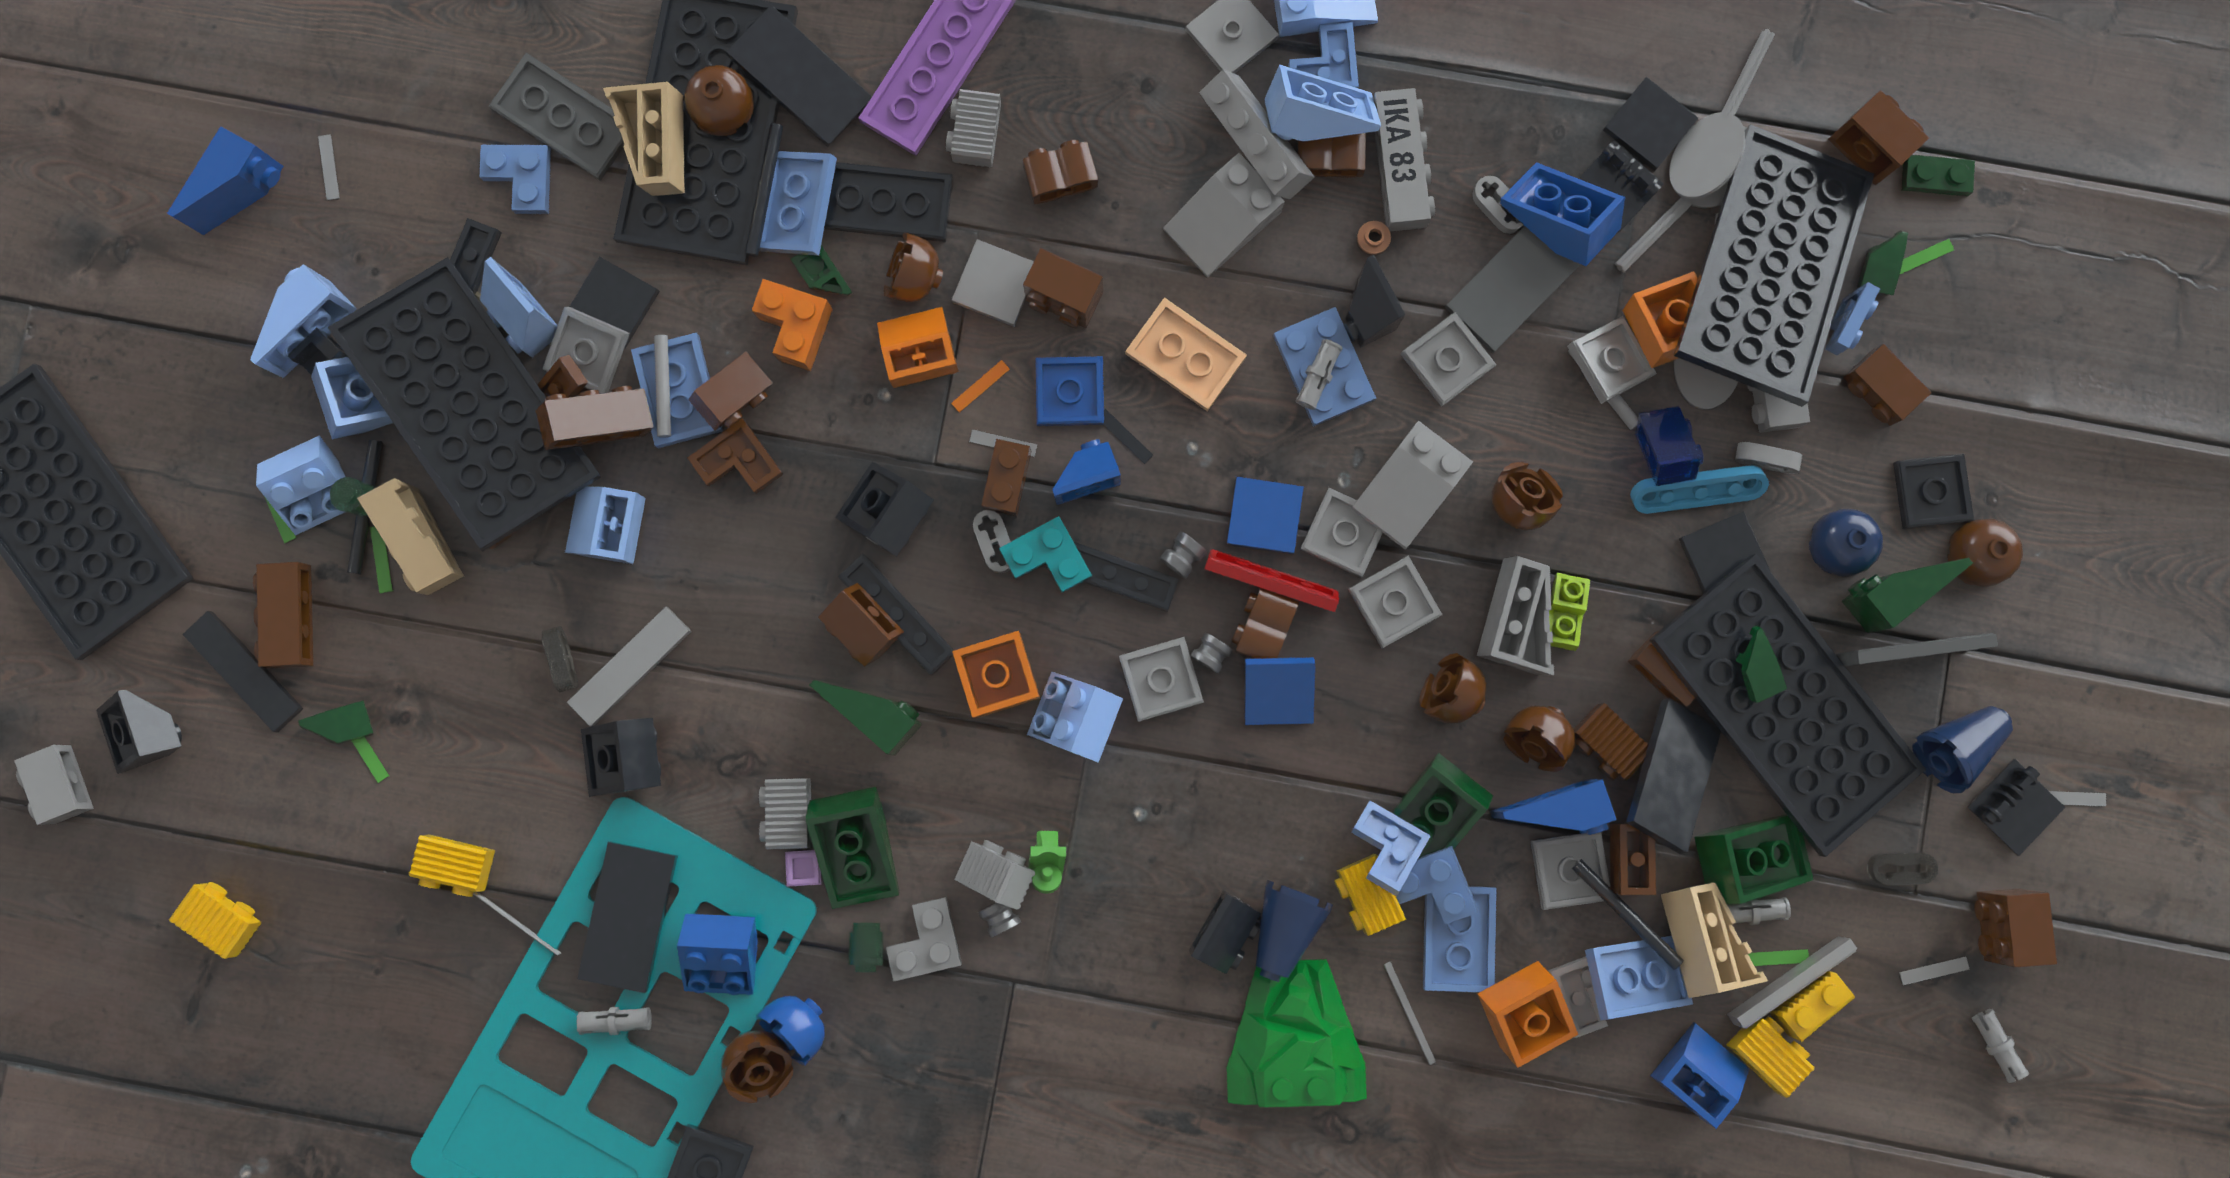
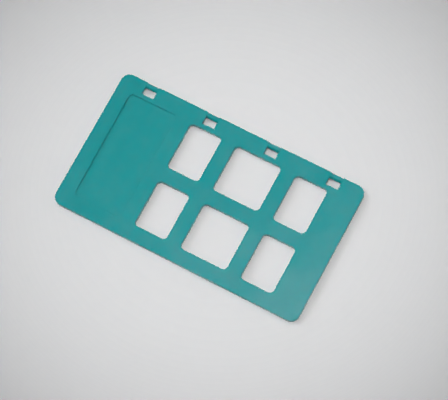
(516, 1128)

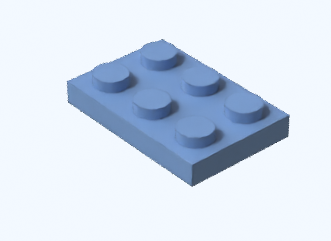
(798, 203)
(686, 374)
(1349, 382)
(1462, 952)
(1634, 980)

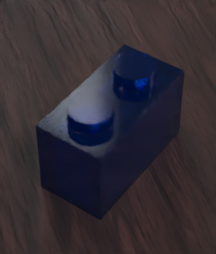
(1668, 446)

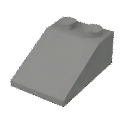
(1224, 215)
(1412, 485)

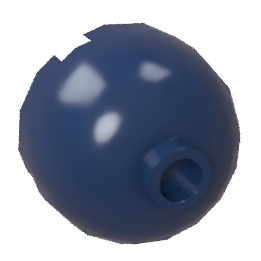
(1846, 542)

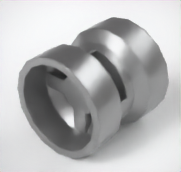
(1184, 553)

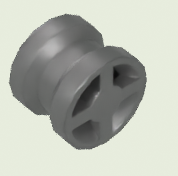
(1211, 653)
(999, 918)

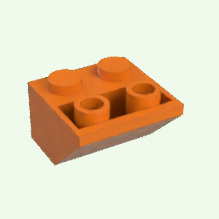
(917, 347)

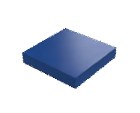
(1069, 391)
(1265, 515)
(1279, 691)

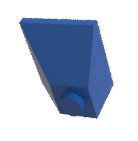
(1088, 473)

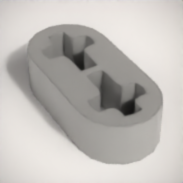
(1490, 207)
(1768, 457)
(985, 542)

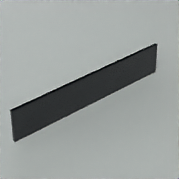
(1126, 437)

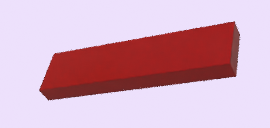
(1272, 580)

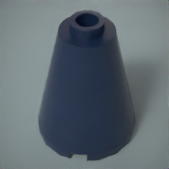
(1962, 747)
(1287, 929)

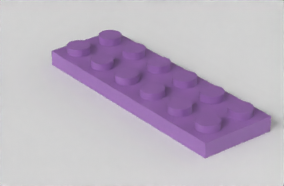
(932, 69)

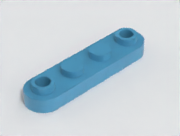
(1707, 489)

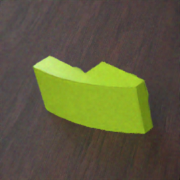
(1568, 606)

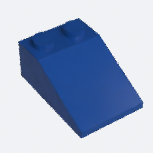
(224, 182)
(1565, 212)
(1574, 807)

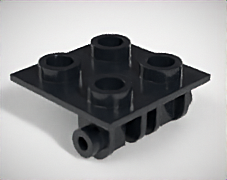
(1624, 175)
(2016, 806)

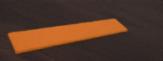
(980, 386)

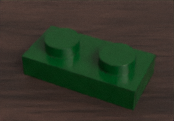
(1938, 175)

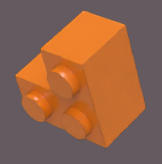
(801, 320)

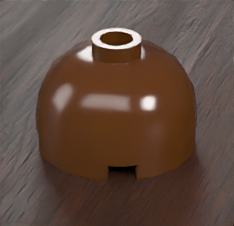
(719, 100)
(913, 270)
(1526, 497)
(1991, 548)
(1455, 691)
(1542, 736)
(756, 1066)

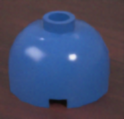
(795, 1024)

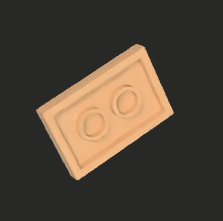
(1185, 354)

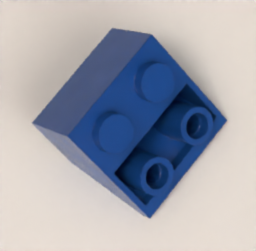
(718, 954)
(1702, 1075)

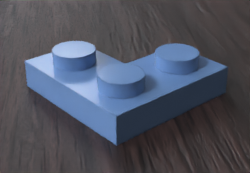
(1337, 55)
(527, 168)
(1850, 316)
(1398, 843)
(1445, 879)

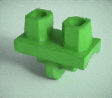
(1047, 862)

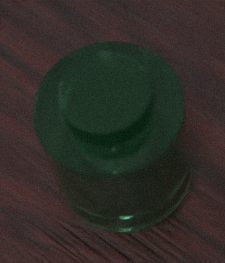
(345, 494)
(865, 946)

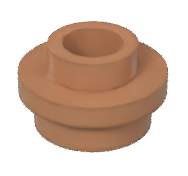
(1374, 247)

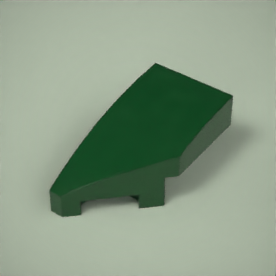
(1885, 263)
(821, 273)
(1761, 668)
(340, 724)

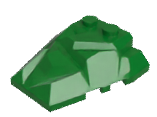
(1295, 1043)

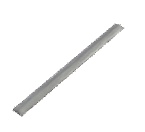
(515, 922)
(1409, 1012)

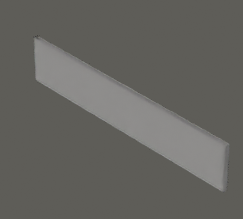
(328, 166)
(989, 440)
(2080, 798)
(1934, 970)

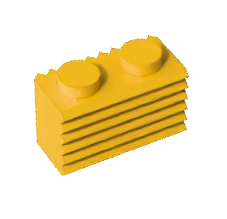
(451, 864)
(1372, 905)
(216, 919)
(1812, 1006)
(1771, 1056)

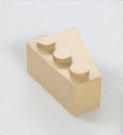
(652, 134)
(411, 536)
(1708, 942)

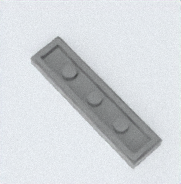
(629, 666)
(1792, 982)

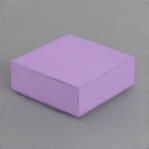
(802, 868)

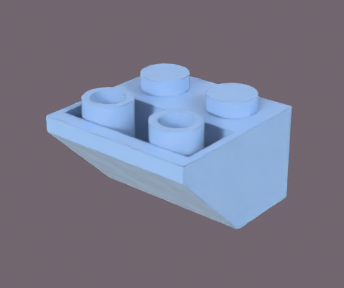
(300, 484)
(605, 524)
(1075, 716)

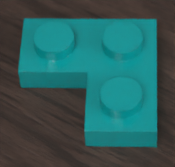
(1050, 546)

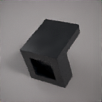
(316, 348)

